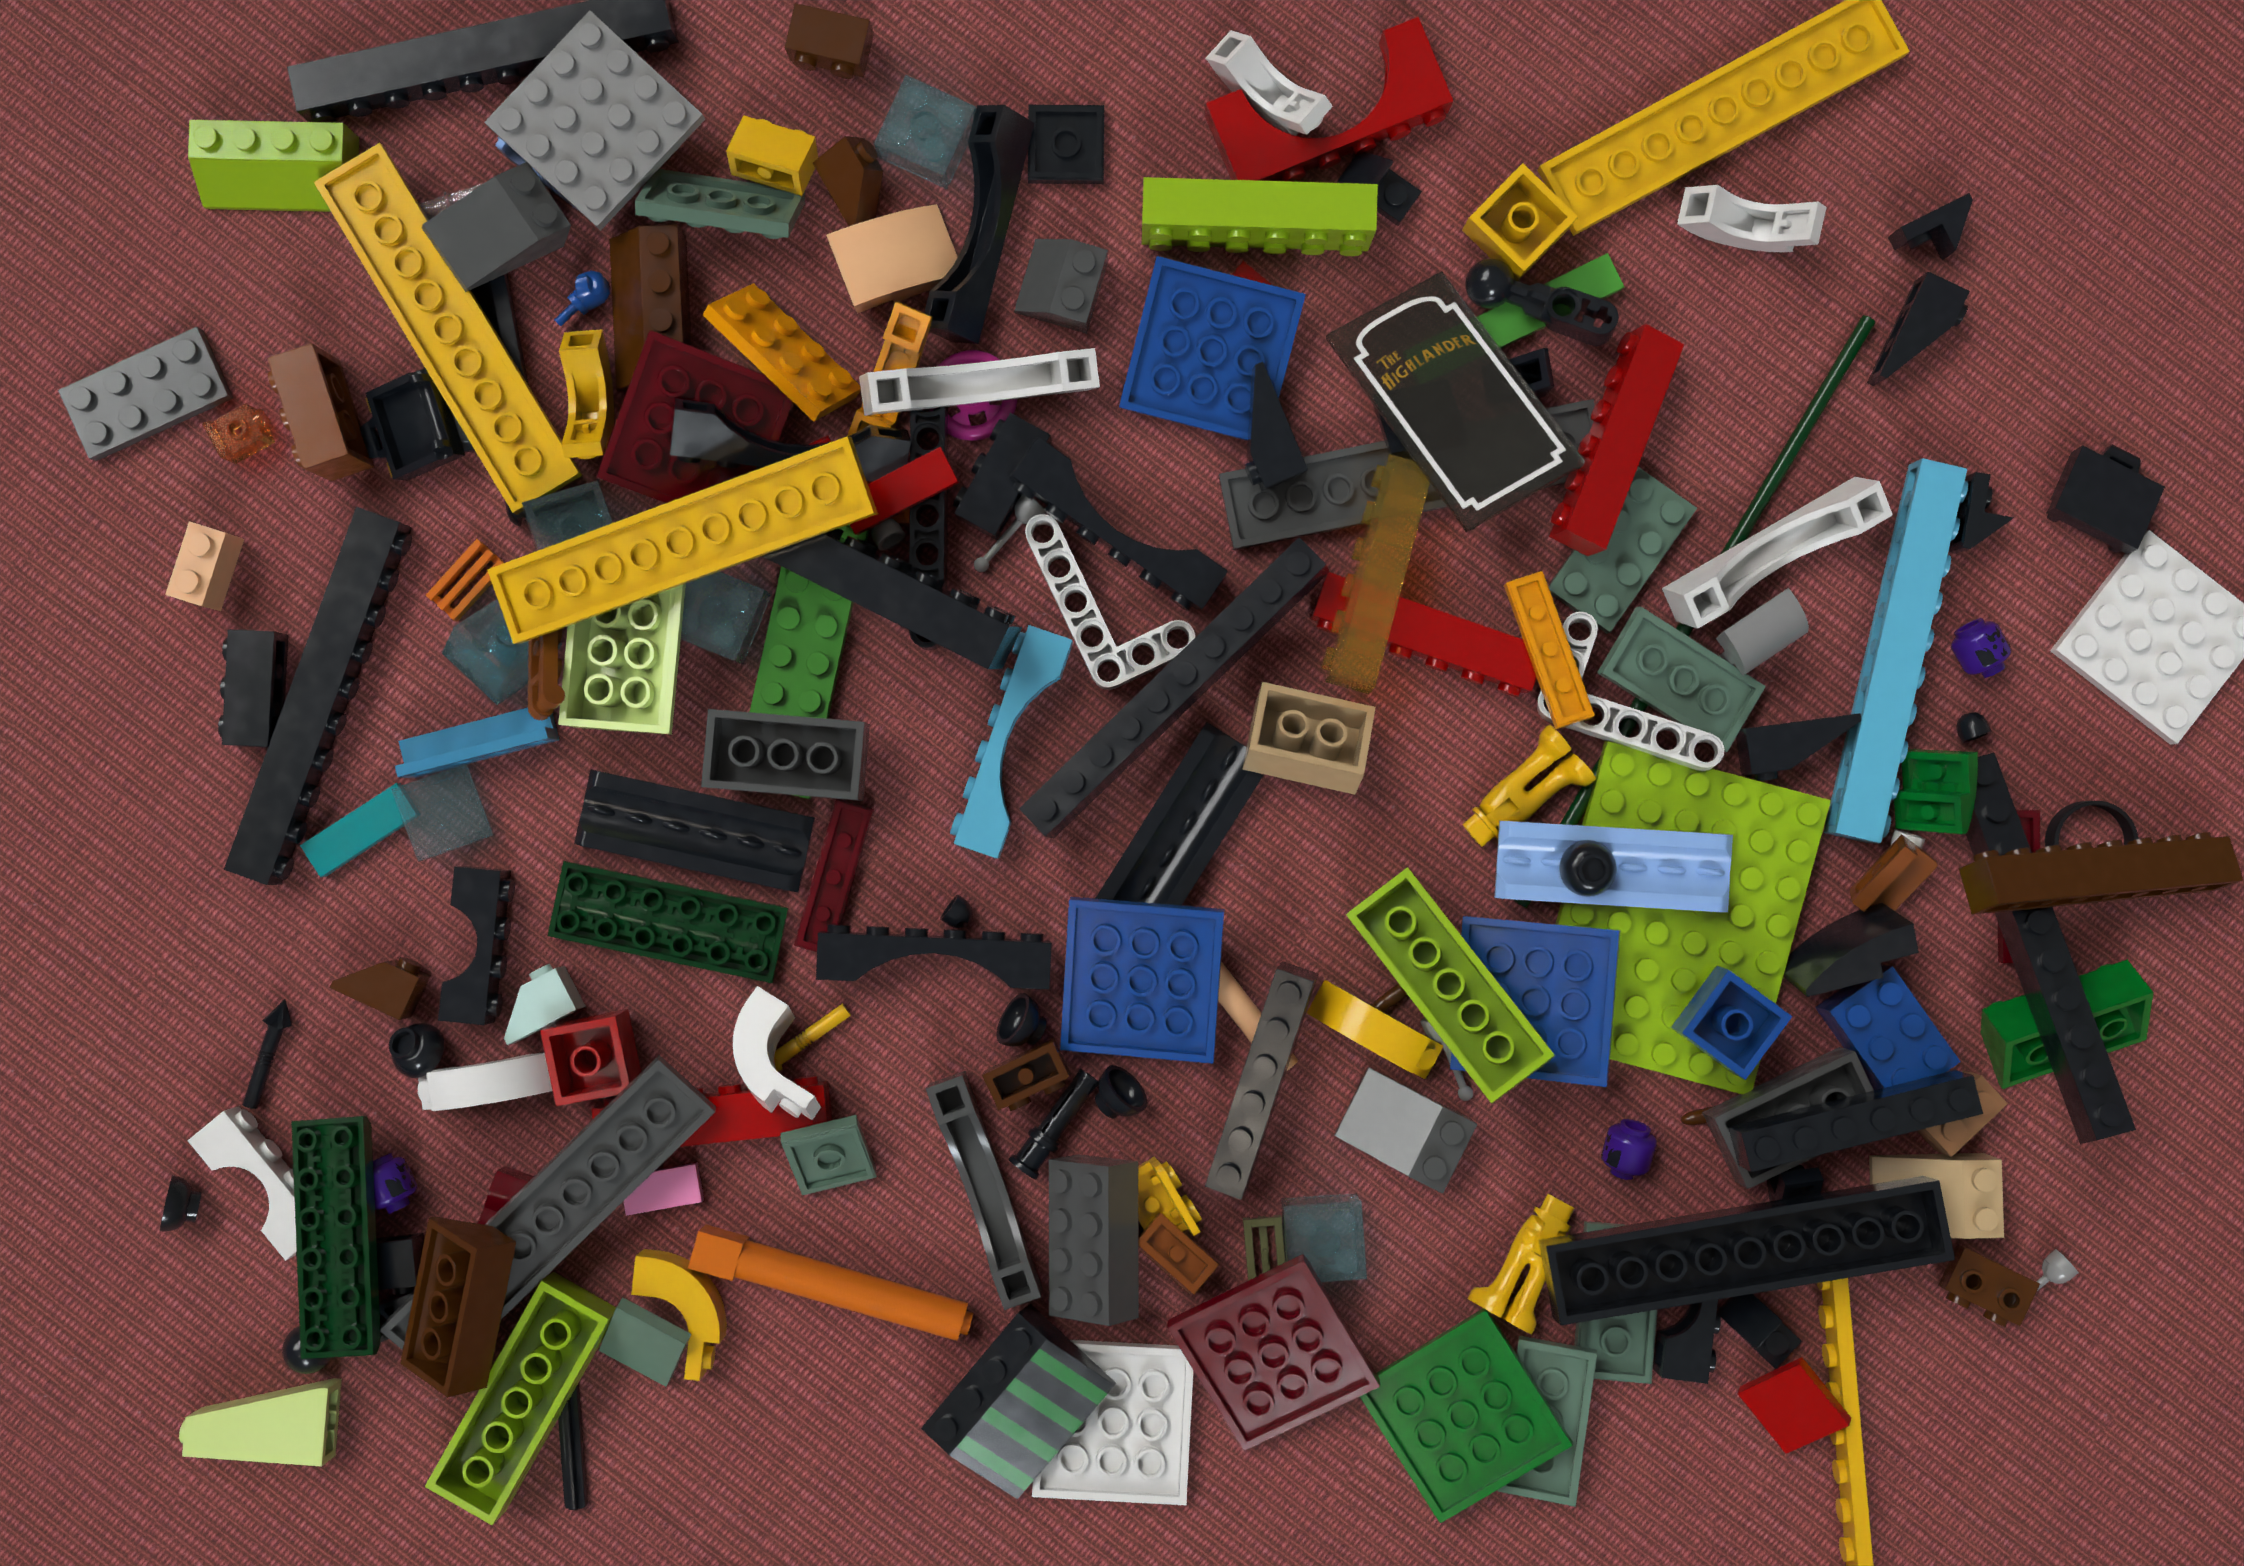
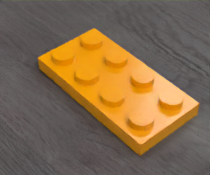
(782, 351)

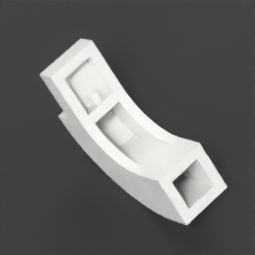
(1270, 93)
(1747, 224)
(754, 1046)
(484, 1082)

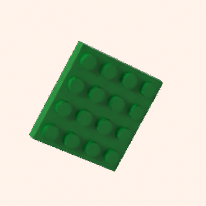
(1464, 1415)

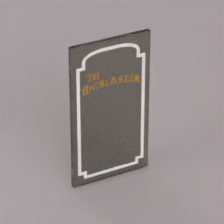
(1455, 401)

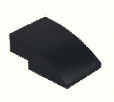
(1850, 950)

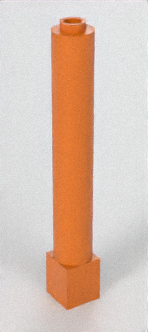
(734, 1256)

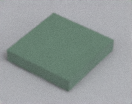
(828, 1155)
(644, 1342)

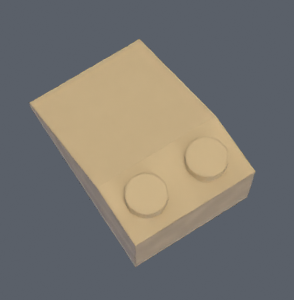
(1968, 1184)

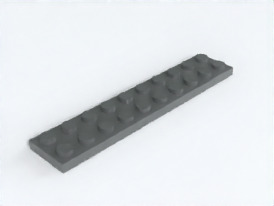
(1337, 489)
(590, 1178)

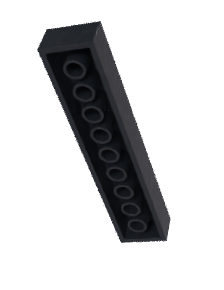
(1746, 1250)

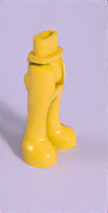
(1509, 799)
(1524, 1250)

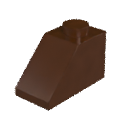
(852, 178)
(387, 986)

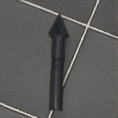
(276, 1022)

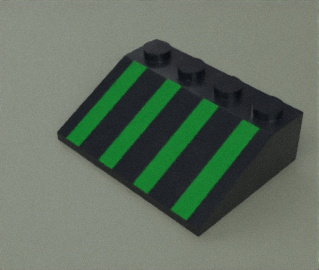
(1019, 1403)

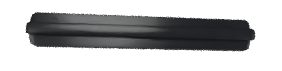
(573, 1453)

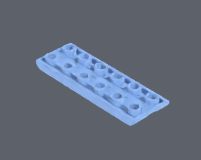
(1652, 866)

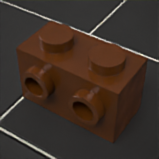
(829, 41)
(1027, 1074)
(1989, 1285)

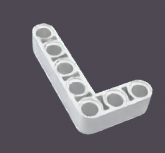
(1091, 617)
(1649, 724)

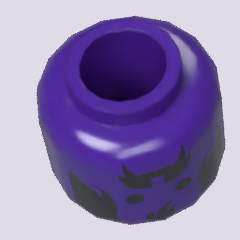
(1981, 648)
(1629, 1149)
(392, 1183)

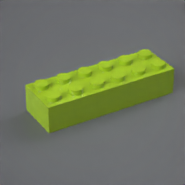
(1258, 215)
(1450, 985)
(521, 1398)

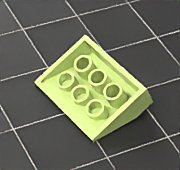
(625, 667)

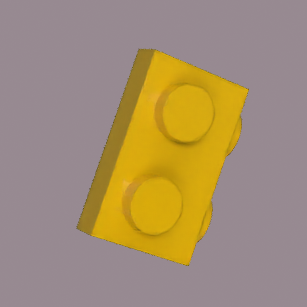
(1159, 1195)

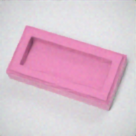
(666, 1189)

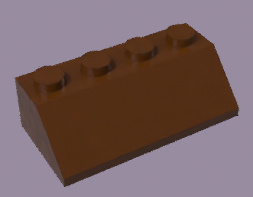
(647, 292)
(457, 1305)

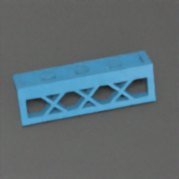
(474, 742)

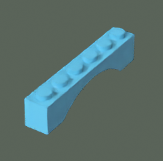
(1038, 666)

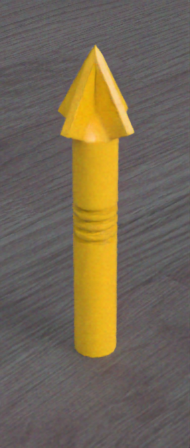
(812, 1033)

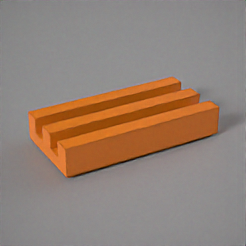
(454, 572)

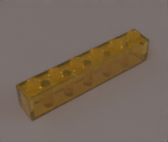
(1378, 575)

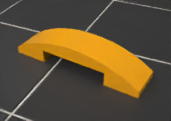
(902, 349)

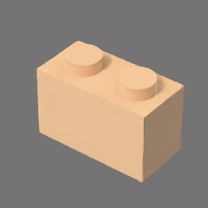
(204, 566)

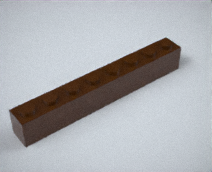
(2100, 873)

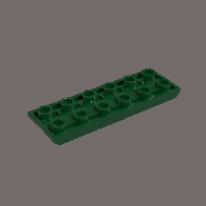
(668, 921)
(336, 1237)

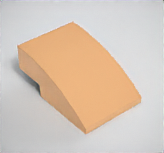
(893, 256)

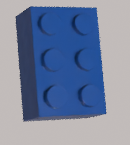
(1887, 1031)

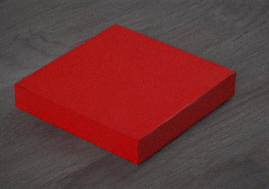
(1794, 1405)

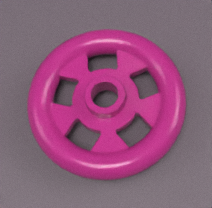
(959, 424)

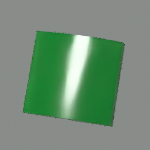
(1937, 791)

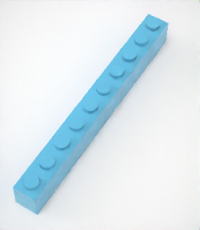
(1896, 651)

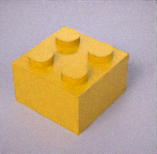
(1519, 221)

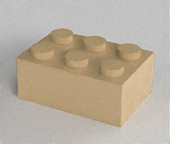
(1309, 738)

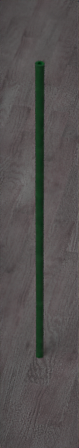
(1752, 513)

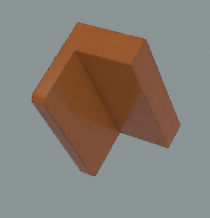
(1893, 876)
(1175, 1254)

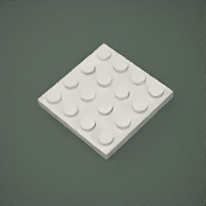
(2157, 638)
(1136, 1436)

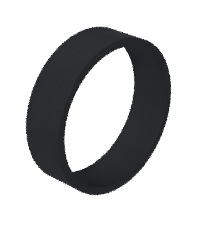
(2053, 831)

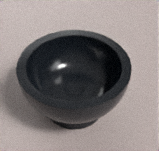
(1587, 868)
(1021, 1022)
(416, 1049)
(1120, 1093)
(180, 1204)

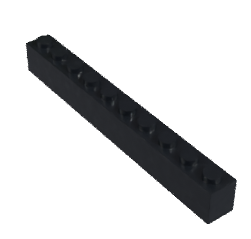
(464, 58)
(1175, 689)
(319, 698)
(2050, 978)

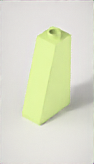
(271, 1427)

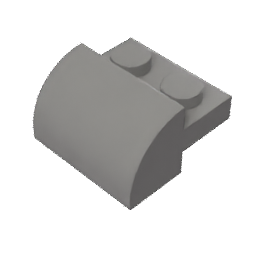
(1764, 632)

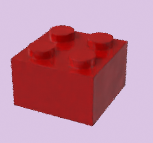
(590, 1056)

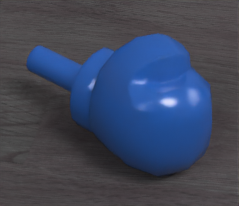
(590, 292)

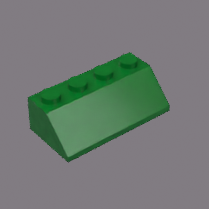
(2117, 1001)

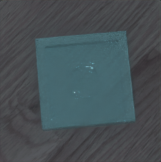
(442, 812)

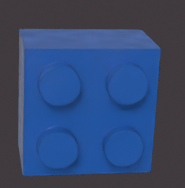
(1731, 1022)

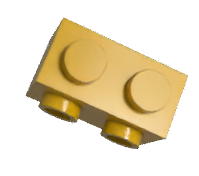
(772, 155)

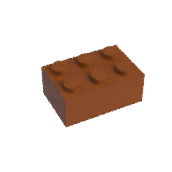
(319, 412)

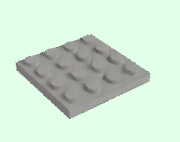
(595, 120)

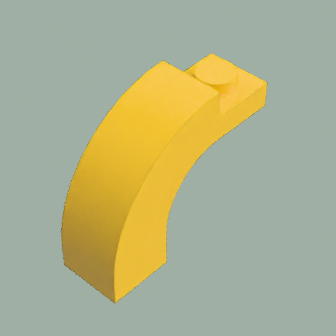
(589, 394)
(1374, 1029)
(693, 1294)

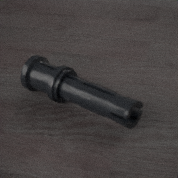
(1044, 1138)

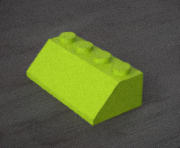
(266, 162)

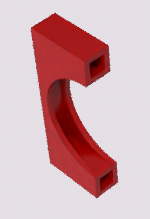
(1411, 96)

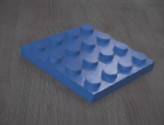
(1201, 343)
(1142, 979)
(1561, 985)

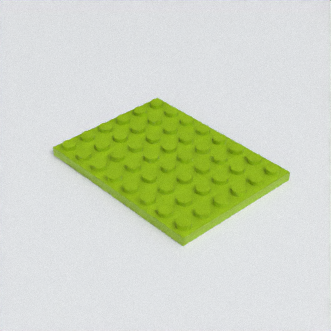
(1673, 951)

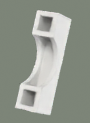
(236, 1142)

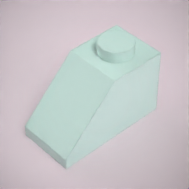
(542, 1002)

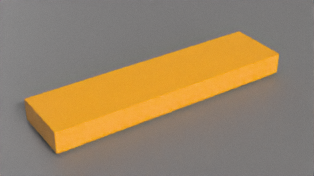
(1549, 650)

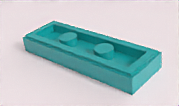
(354, 833)

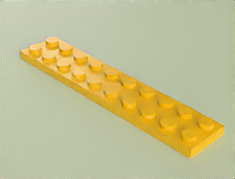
(1723, 110)
(447, 329)
(683, 540)

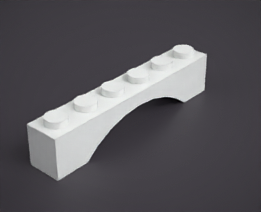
(978, 382)
(1724, 579)

